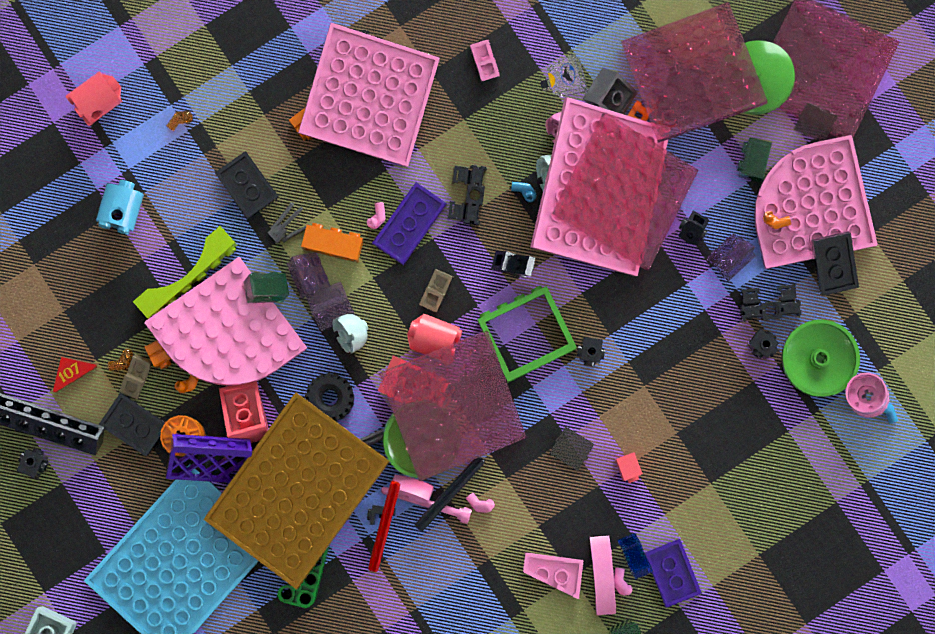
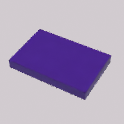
(673, 573)

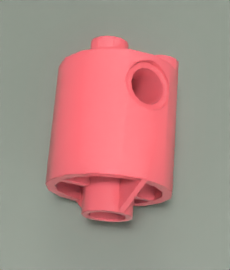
(95, 97)
(431, 334)

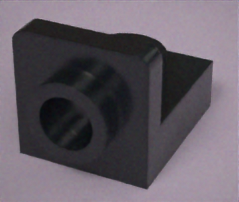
(376, 510)

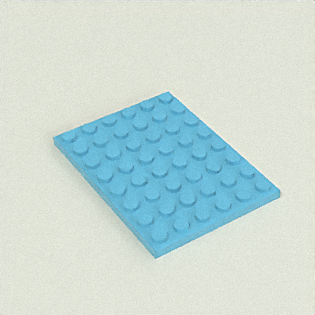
(172, 564)

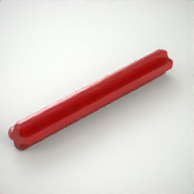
(384, 526)

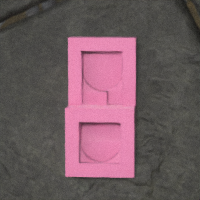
(484, 60)
(416, 490)

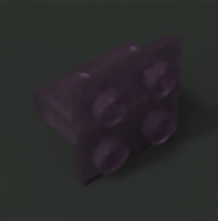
(732, 256)
(308, 273)
(329, 305)

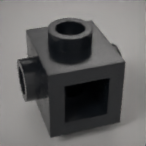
(693, 228)
(757, 341)
(594, 345)
(28, 467)

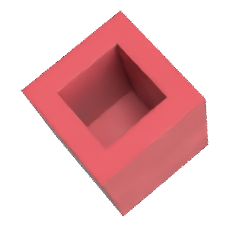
(628, 467)

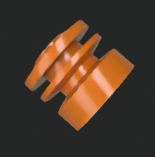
(180, 424)

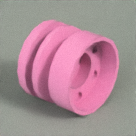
(857, 390)

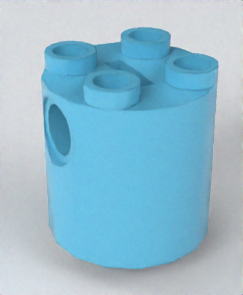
(120, 200)

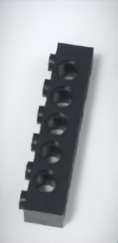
(50, 425)

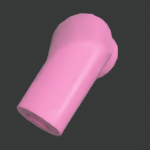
(378, 218)
(480, 506)
(620, 585)

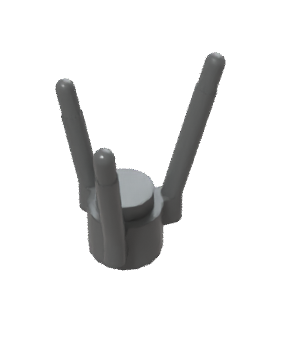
(278, 231)

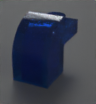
(635, 556)

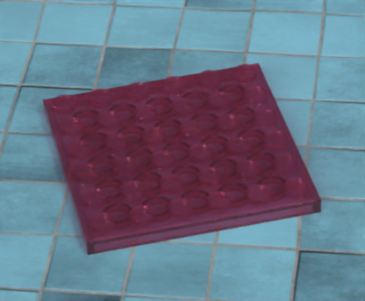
(834, 62)
(694, 72)
(625, 191)
(452, 405)

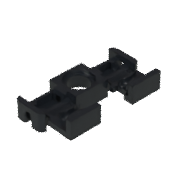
(469, 177)
(753, 310)

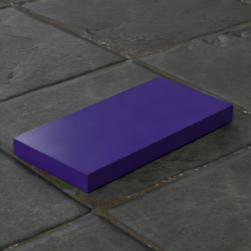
(409, 223)

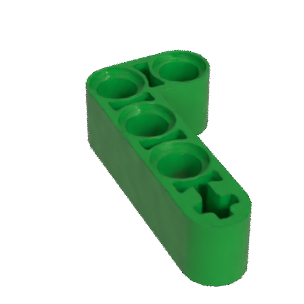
(305, 587)

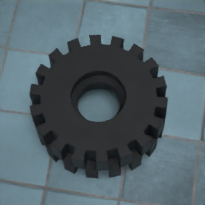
(339, 386)

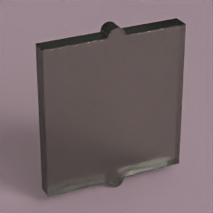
(815, 122)
(571, 448)

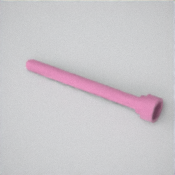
(462, 514)

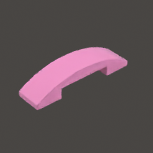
(603, 575)

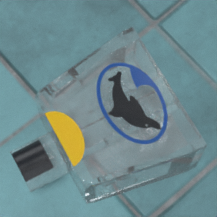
(565, 77)

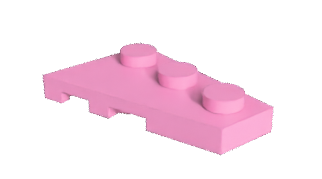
(556, 571)

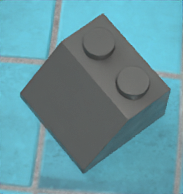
(610, 92)

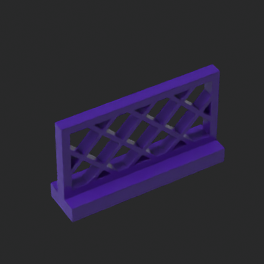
(210, 447)

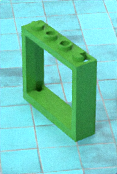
(519, 301)

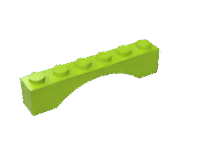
(216, 247)

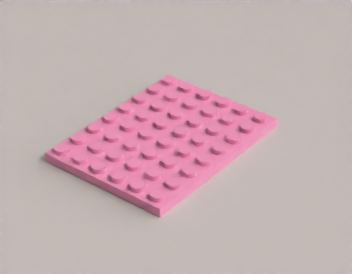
(552, 233)

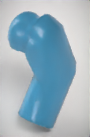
(526, 190)
(891, 414)

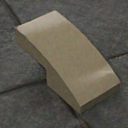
(436, 290)
(136, 376)

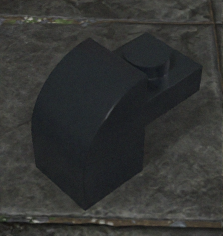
(513, 264)

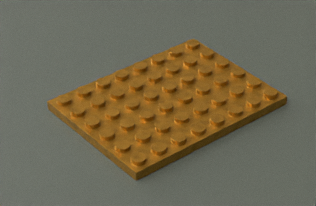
(296, 490)

